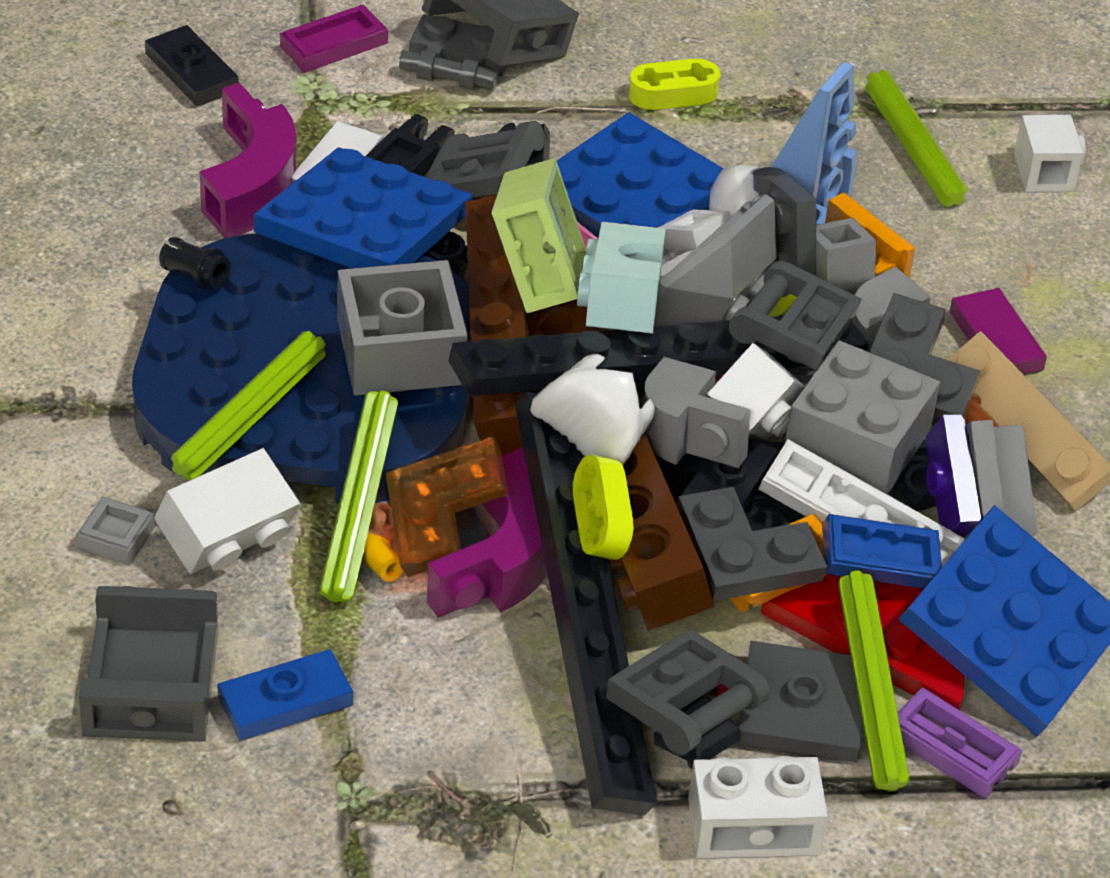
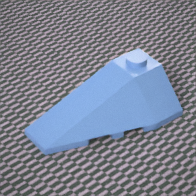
(818, 146)

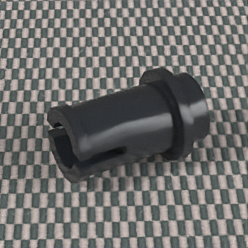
(205, 267)

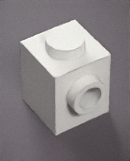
(1049, 153)

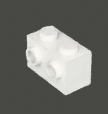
(763, 387)
(227, 512)
(757, 807)

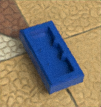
(881, 549)
(285, 694)

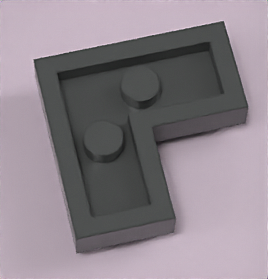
(908, 340)
(747, 560)

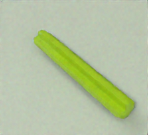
(916, 138)
(248, 406)
(358, 497)
(873, 682)

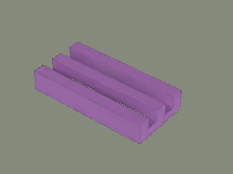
(947, 747)

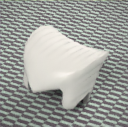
(595, 409)

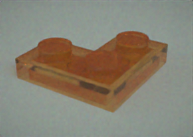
(430, 494)

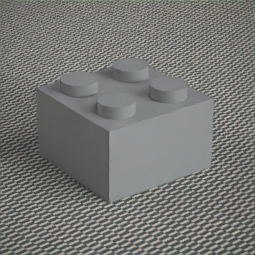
(399, 326)
(864, 414)

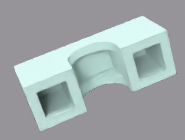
(622, 277)

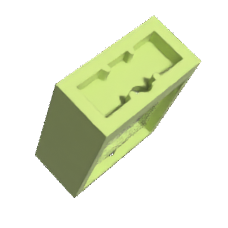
(539, 236)

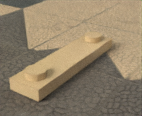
(1051, 440)

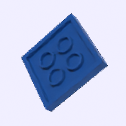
(635, 177)
(362, 212)
(1013, 620)

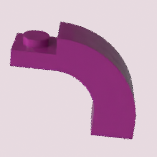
(266, 167)
(503, 565)

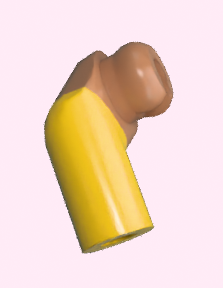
(378, 546)

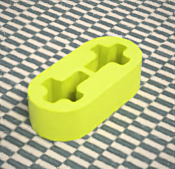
(674, 84)
(602, 507)

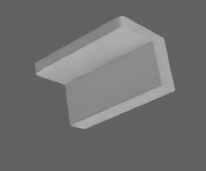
(1002, 471)

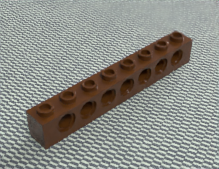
(661, 562)

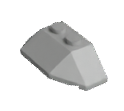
(722, 270)

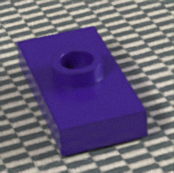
(951, 475)

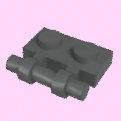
(452, 52)

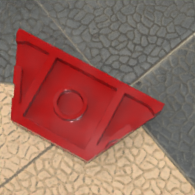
(818, 615)

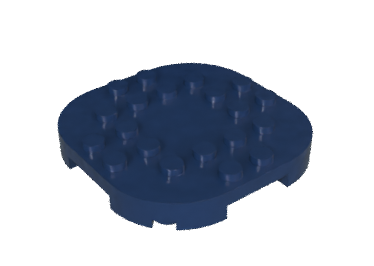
(216, 340)

